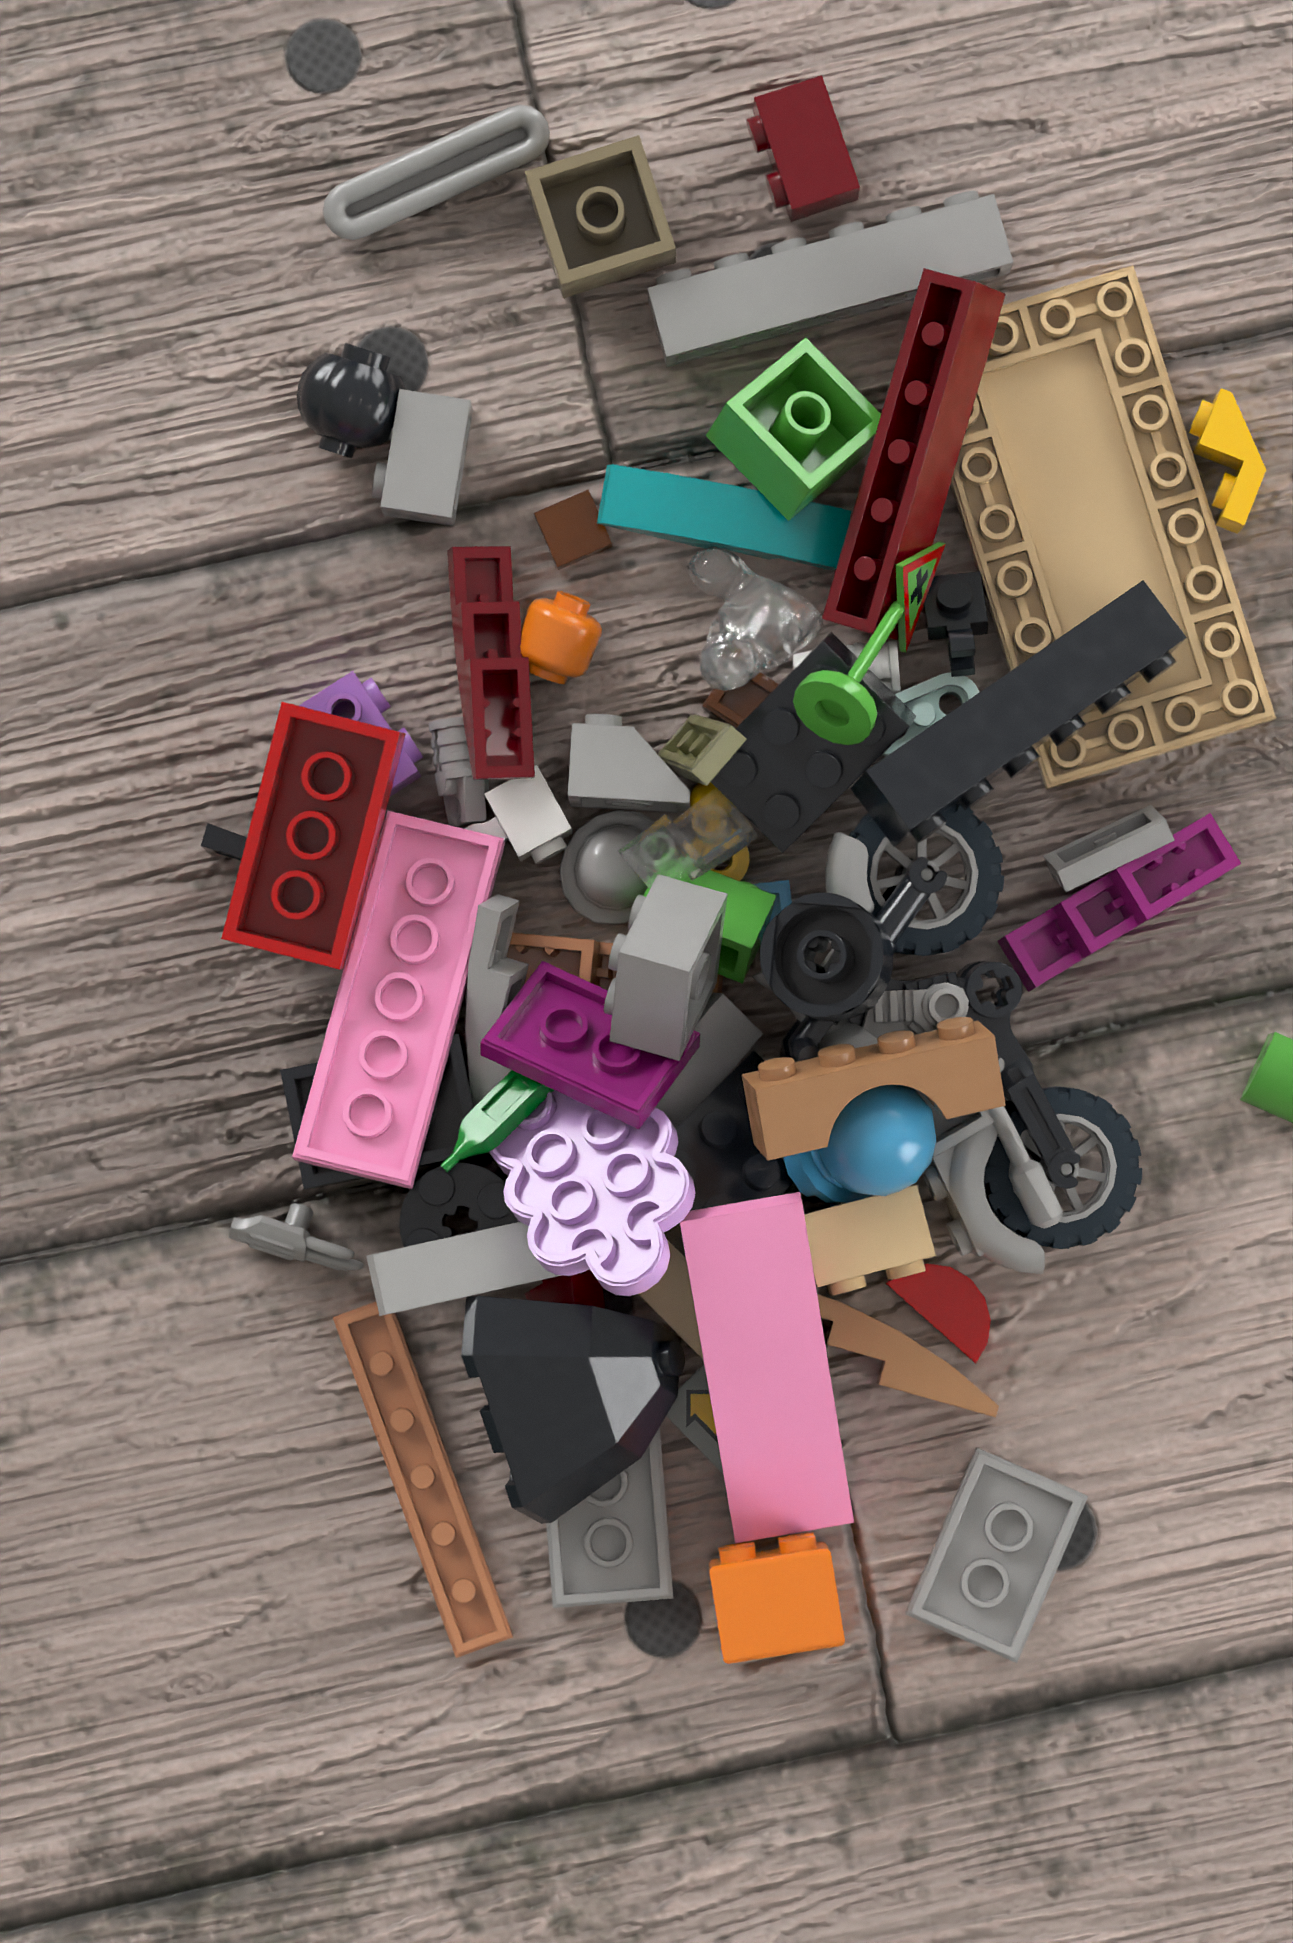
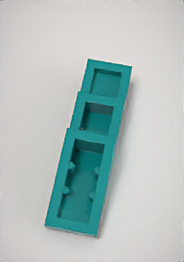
(720, 517)

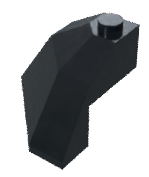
(567, 1394)

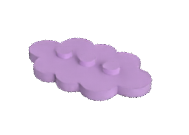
(596, 1192)

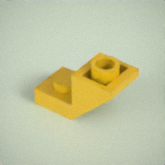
(1228, 442)

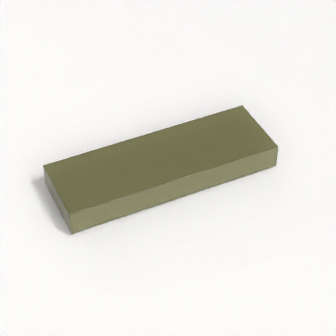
(701, 748)

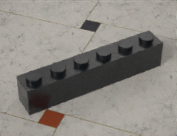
(1018, 714)

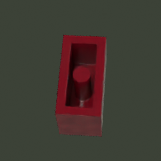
(804, 149)

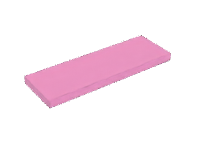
(398, 1000)
(767, 1367)

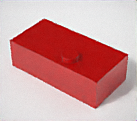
(313, 835)

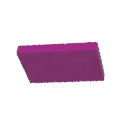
(562, 1040)

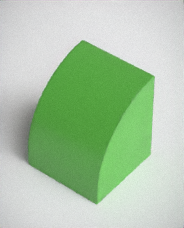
(1272, 1078)

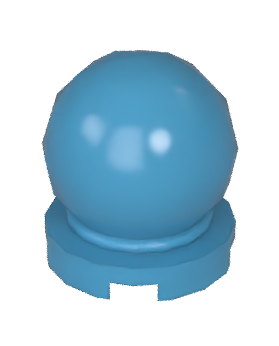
(874, 1148)

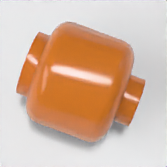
(559, 637)

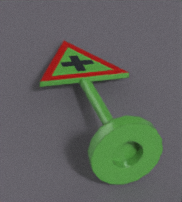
(836, 703)

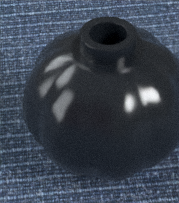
(349, 399)

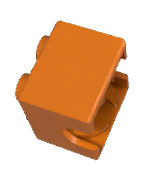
(775, 1599)

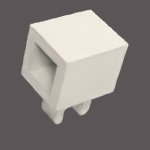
(527, 818)

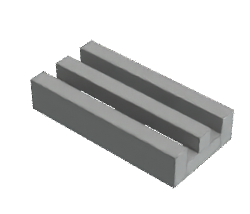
(1108, 848)

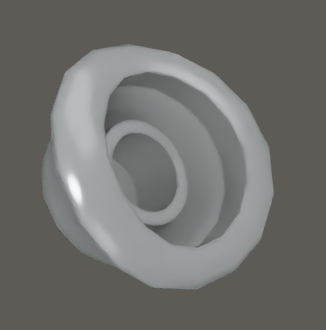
(595, 874)

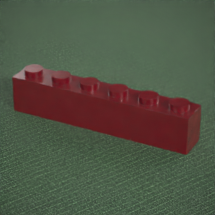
(914, 444)

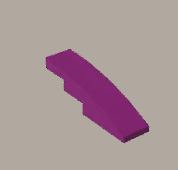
(1118, 903)

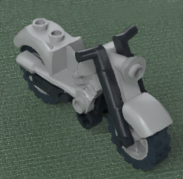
(980, 1160)

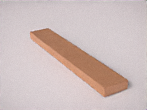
(423, 1479)

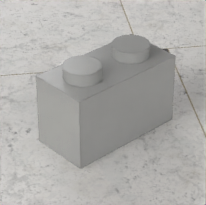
(424, 458)

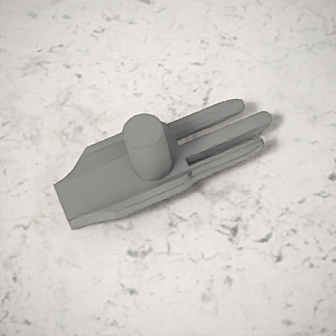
(291, 1239)

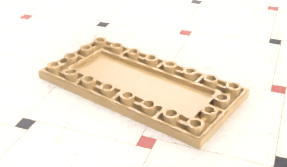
(1082, 490)

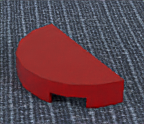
(949, 1304)

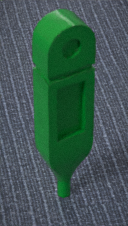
(497, 1116)

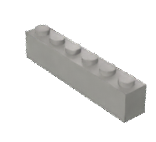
(826, 279)

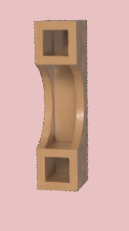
(799, 1101)

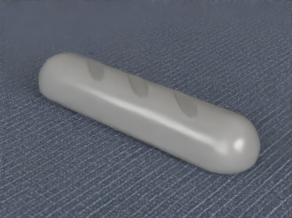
(436, 172)

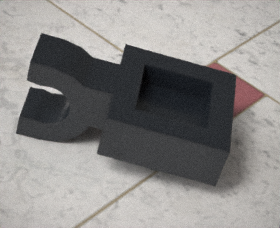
(956, 613)

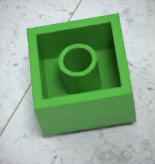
(796, 428)

